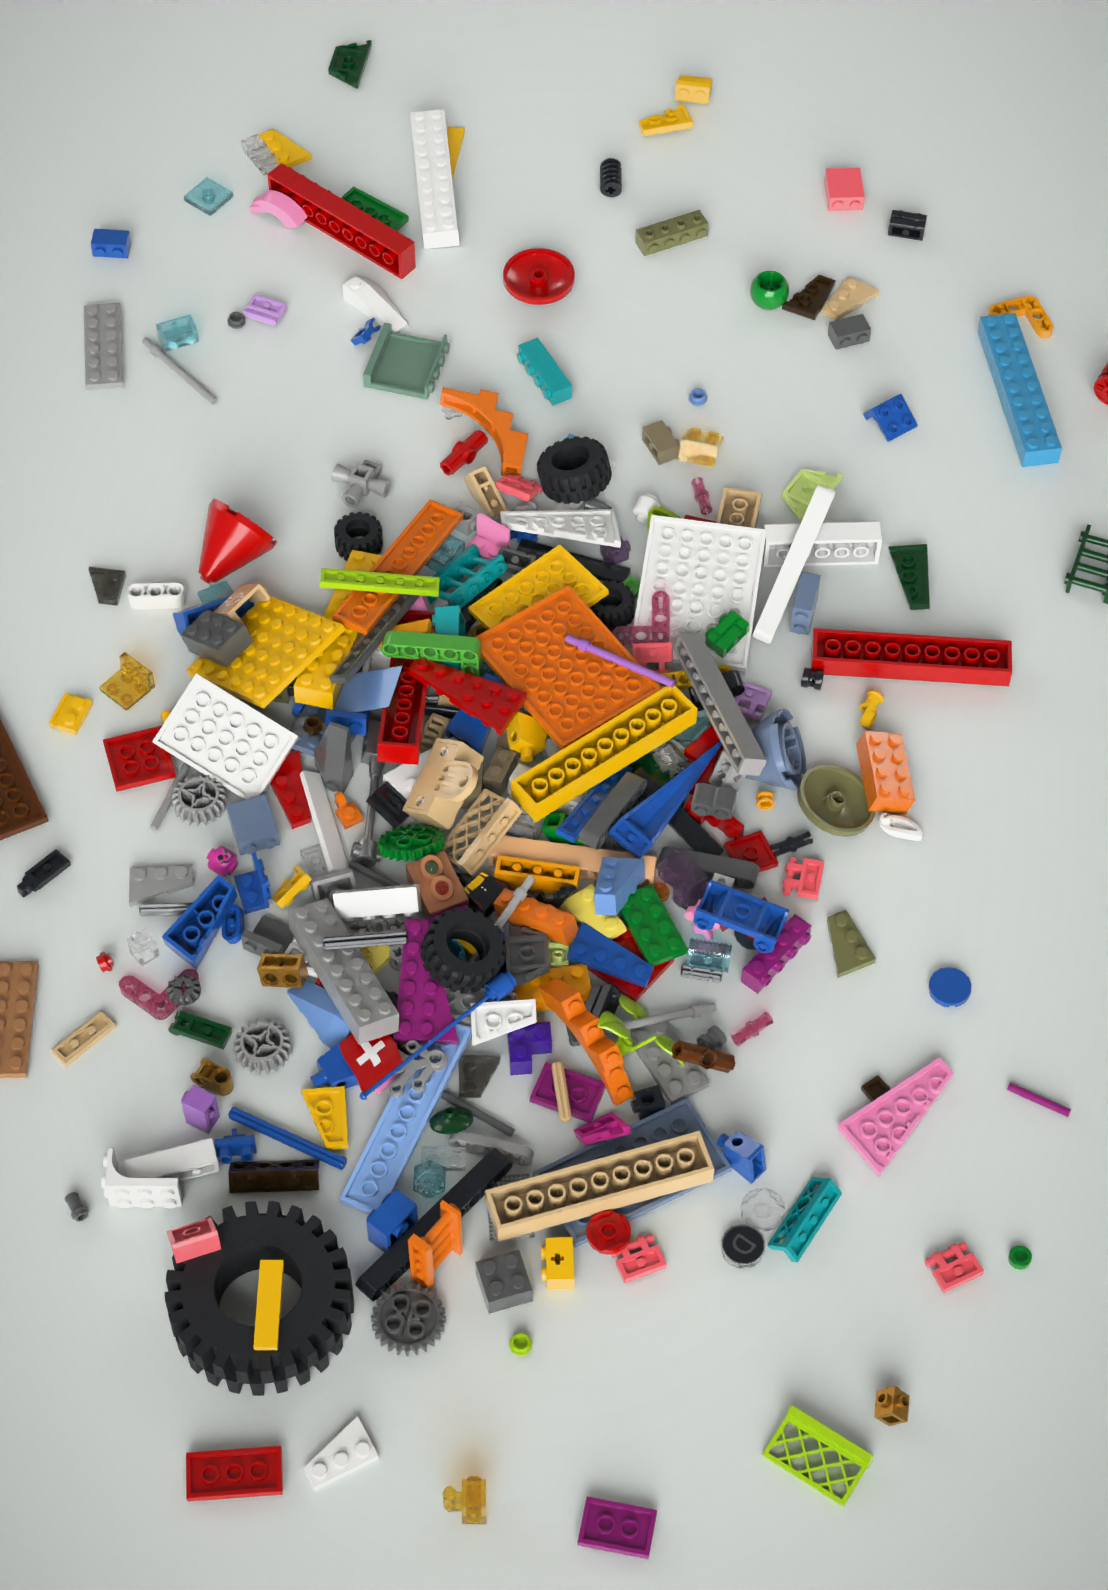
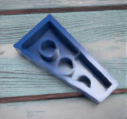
(201, 921)

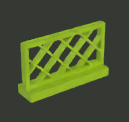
(832, 1441)

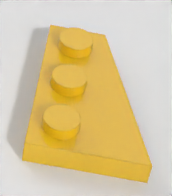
(285, 150)

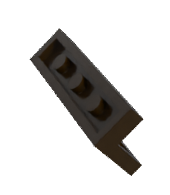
(274, 1176)

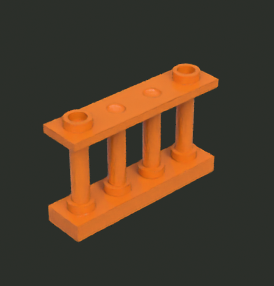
(430, 1251)

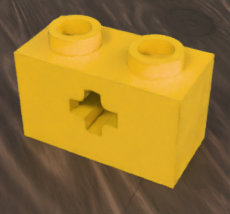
(558, 1250)

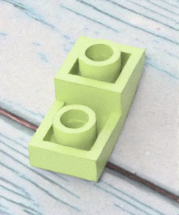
(557, 954)

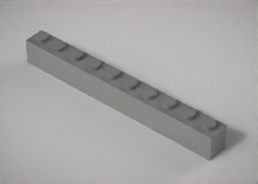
(719, 704)

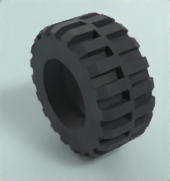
(574, 470)
(473, 929)

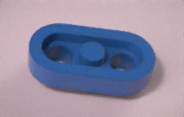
(233, 927)

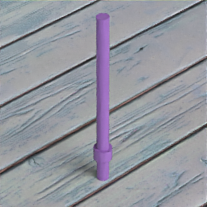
(585, 645)

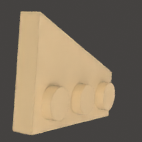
(847, 297)

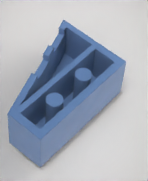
(616, 882)

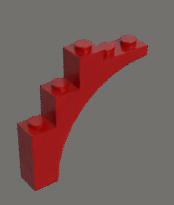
(731, 827)

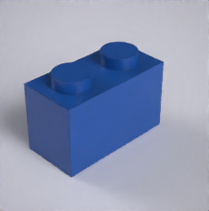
(111, 243)

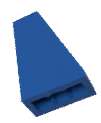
(470, 729)

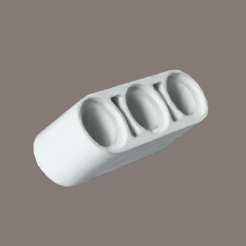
(156, 595)

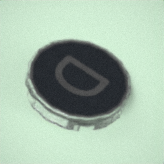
(743, 1246)

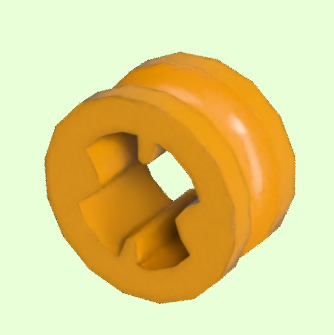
(765, 800)

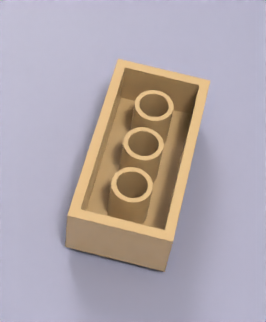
(739, 507)

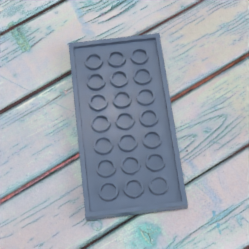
(666, 1124)

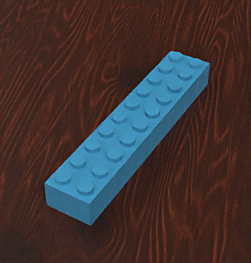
(1019, 390)

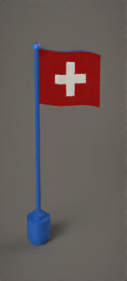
(380, 1058)

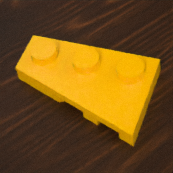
(670, 121)
(329, 1115)

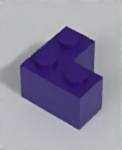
(527, 1042)

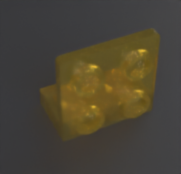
(700, 447)
(129, 683)

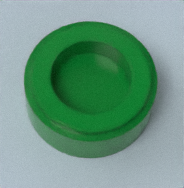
(1020, 1257)

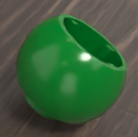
(769, 290)

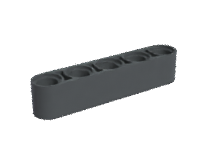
(612, 809)
(742, 871)

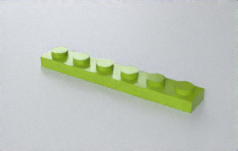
(379, 582)

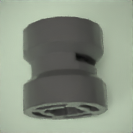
(712, 1039)

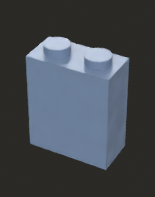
(805, 603)
(253, 825)

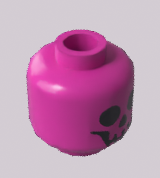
(222, 861)

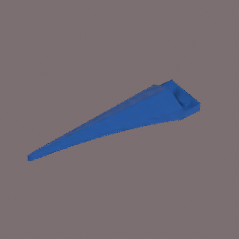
(644, 823)

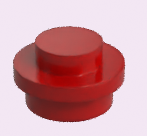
(105, 961)

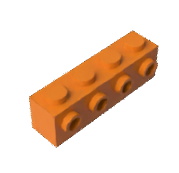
(541, 917)

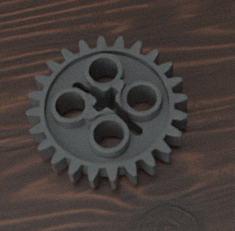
(429, 1324)

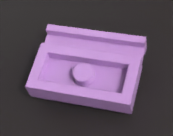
(265, 310)

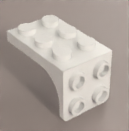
(138, 1191)

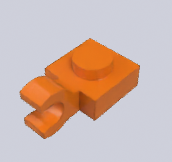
(347, 813)

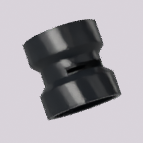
(812, 678)

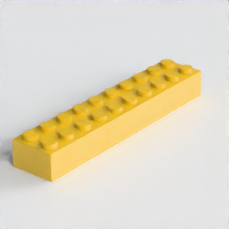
(313, 683)
(603, 752)

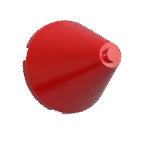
(230, 542)

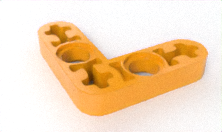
(1024, 307)

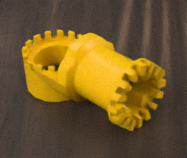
(869, 708)

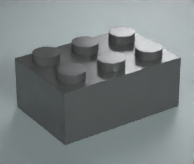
(217, 638)

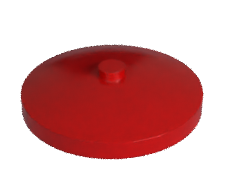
(538, 276)

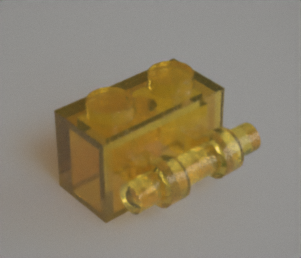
(470, 1501)

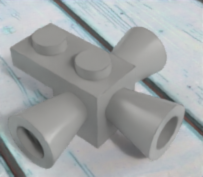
(361, 481)

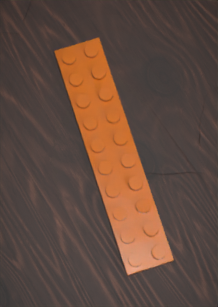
(406, 557)

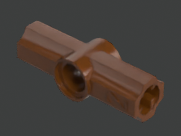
(703, 1056)

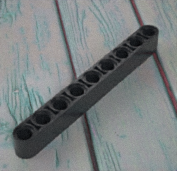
(464, 1195)

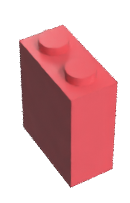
(844, 189)

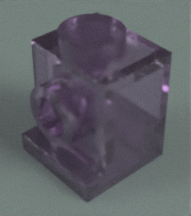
(615, 554)

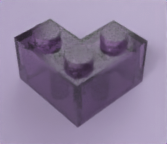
(684, 877)

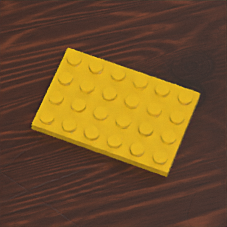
(535, 583)

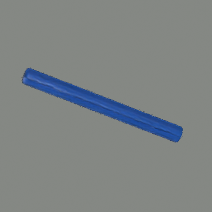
(287, 1138)

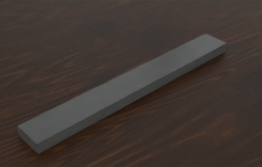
(372, 640)

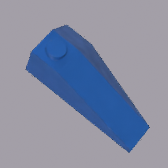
(188, 616)

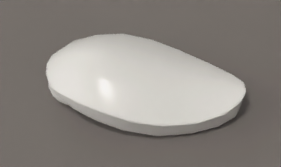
(900, 827)

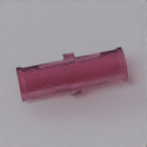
(701, 496)
(752, 1029)

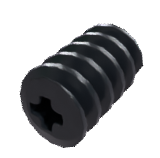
(610, 177)

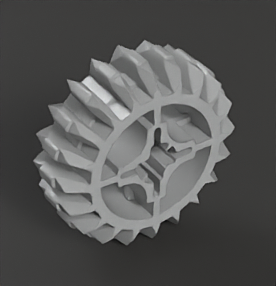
(195, 793)
(259, 1039)

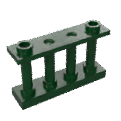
(1070, 577)

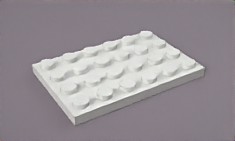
(225, 739)

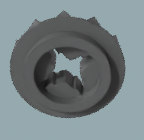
(190, 995)

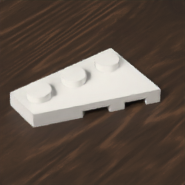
(501, 1017)

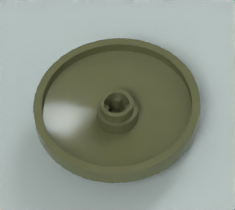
(834, 800)

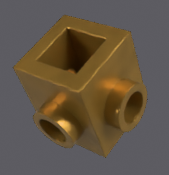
(891, 1406)

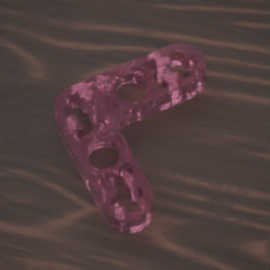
(655, 629)
(156, 1000)

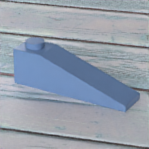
(320, 1013)

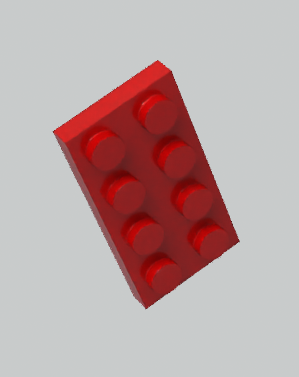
(234, 1473)

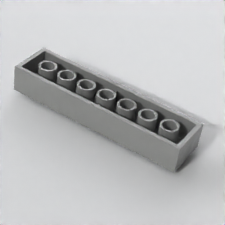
(343, 972)

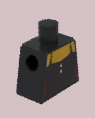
(482, 891)

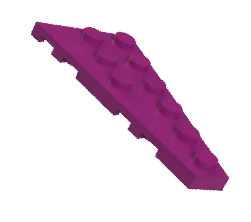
(421, 1001)

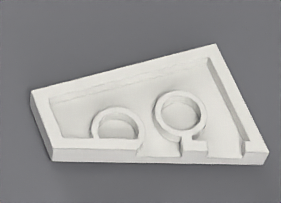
(342, 1456)

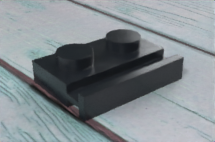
(389, 804)

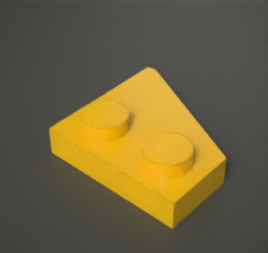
(289, 888)

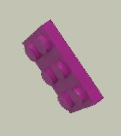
(582, 1090)
(617, 1527)

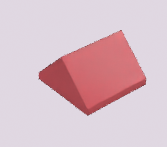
(194, 1240)

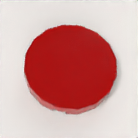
(608, 1232)

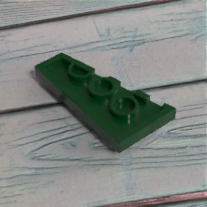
(912, 571)

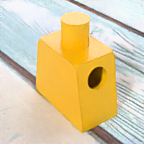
(526, 736)

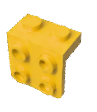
(693, 89)

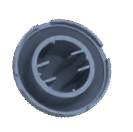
(782, 749)

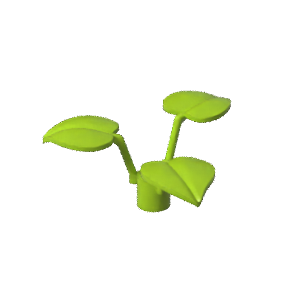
(624, 1041)

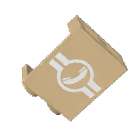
(253, 592)

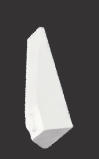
(373, 302)

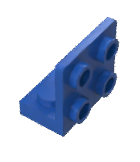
(893, 417)
(254, 887)

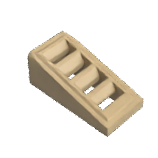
(436, 723)

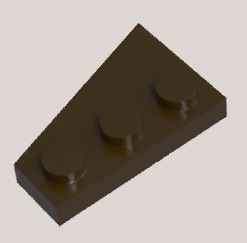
(811, 299)

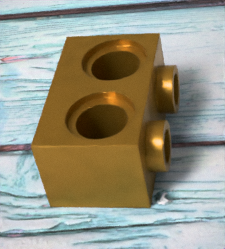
(282, 970)

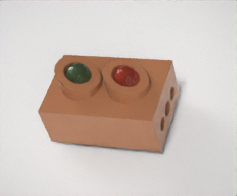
(438, 883)

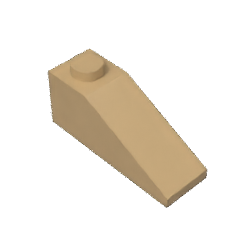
(485, 492)

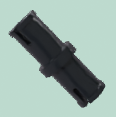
(791, 844)

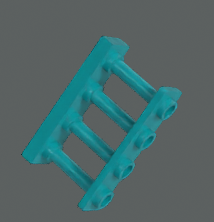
(462, 566)

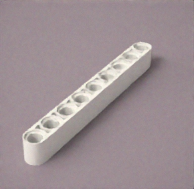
(793, 564)

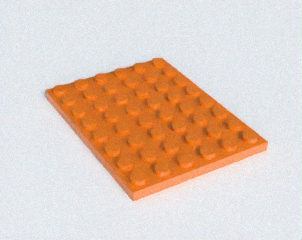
(564, 686)

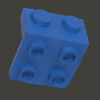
(355, 721)

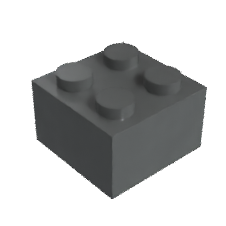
(504, 1281)

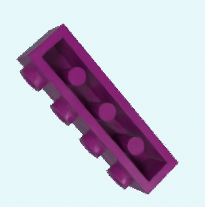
(765, 966)

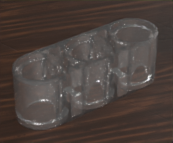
(260, 154)

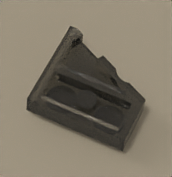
(107, 584)
(475, 1074)

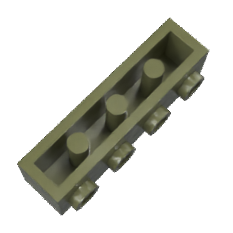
(671, 232)

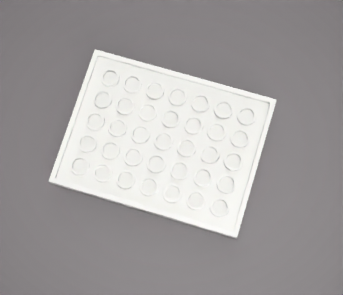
(706, 574)

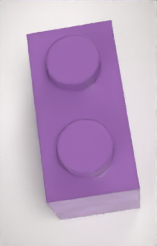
(200, 1109)

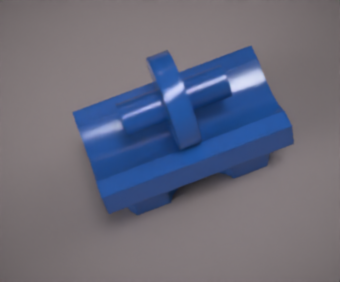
(234, 1146)

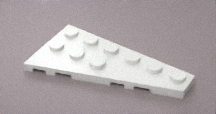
(589, 526)

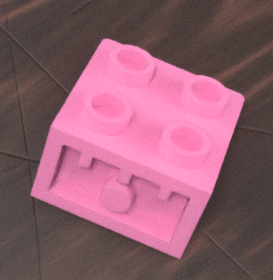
(490, 537)

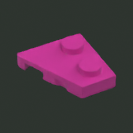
(602, 1129)

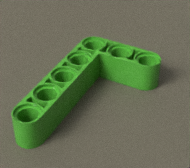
(435, 648)

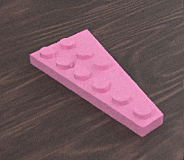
(889, 1120)

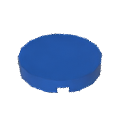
(949, 987)

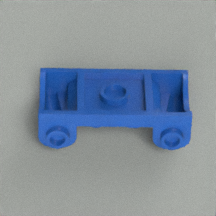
(741, 913)

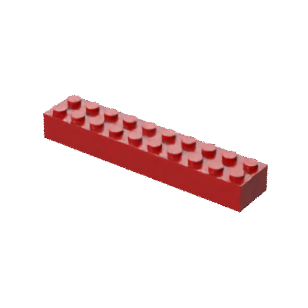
(346, 222)
(912, 657)
(404, 718)

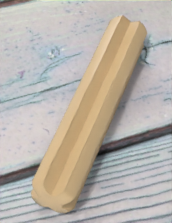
(561, 1092)

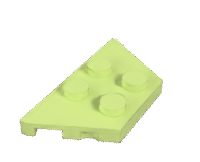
(802, 487)

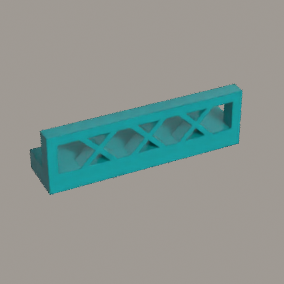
(808, 1218)

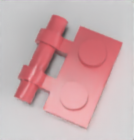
(518, 487)
(654, 653)
(809, 881)
(642, 1262)
(956, 1272)

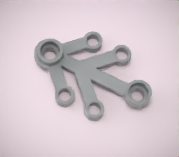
(411, 1068)

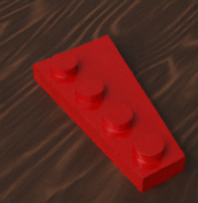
(290, 791)

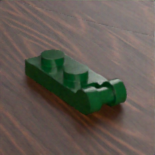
(200, 1029)

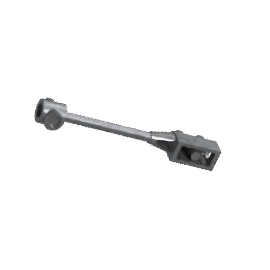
(366, 850)

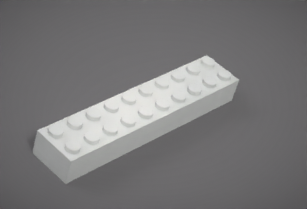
(434, 179)

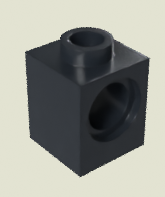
(651, 1095)

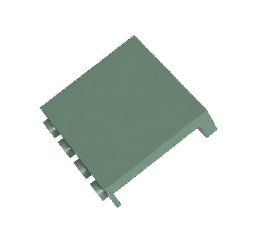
(405, 363)

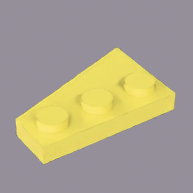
(583, 909)

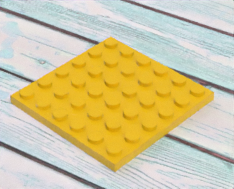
(283, 646)

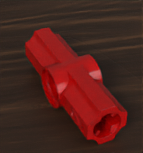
(463, 452)

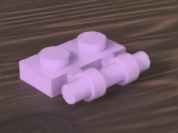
(754, 697)

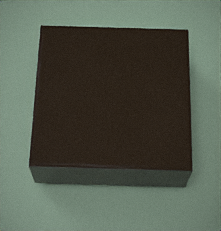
(875, 1088)

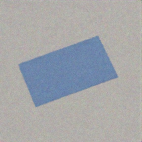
(368, 690)

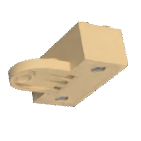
(444, 783)

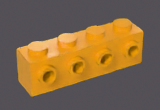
(547, 875)

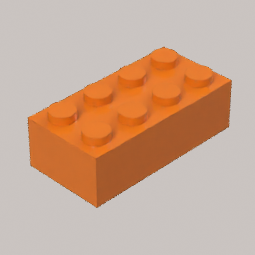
(885, 772)

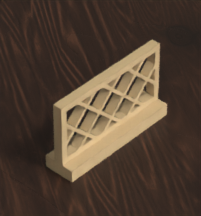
(486, 837)

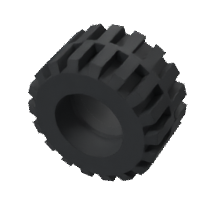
(354, 526)
(621, 598)

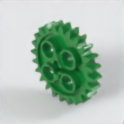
(411, 842)

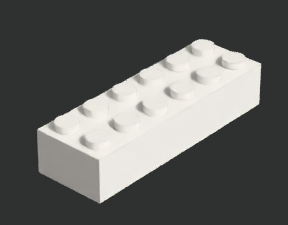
(835, 544)

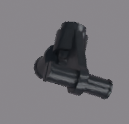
(559, 895)

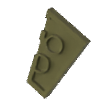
(848, 944)

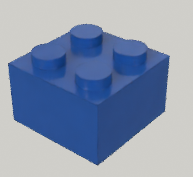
(391, 1220)

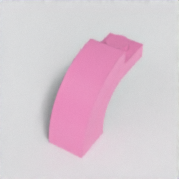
(281, 206)

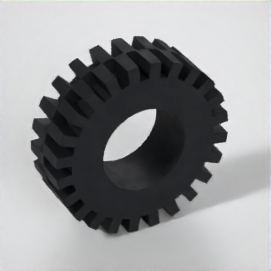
(305, 1333)

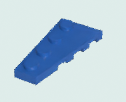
(608, 957)

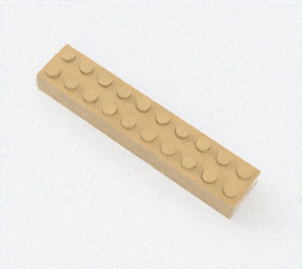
(599, 1185)

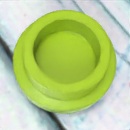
(520, 1344)

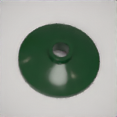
(451, 1120)

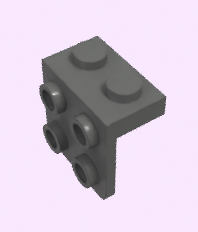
(267, 937)

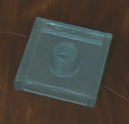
(208, 196)

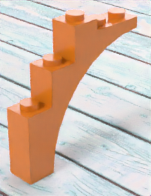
(496, 422)
(601, 1050)

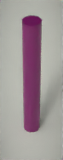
(1039, 1099)

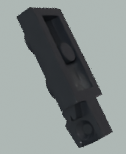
(43, 873)

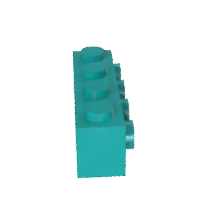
(544, 371)

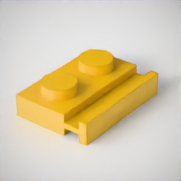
(70, 713)

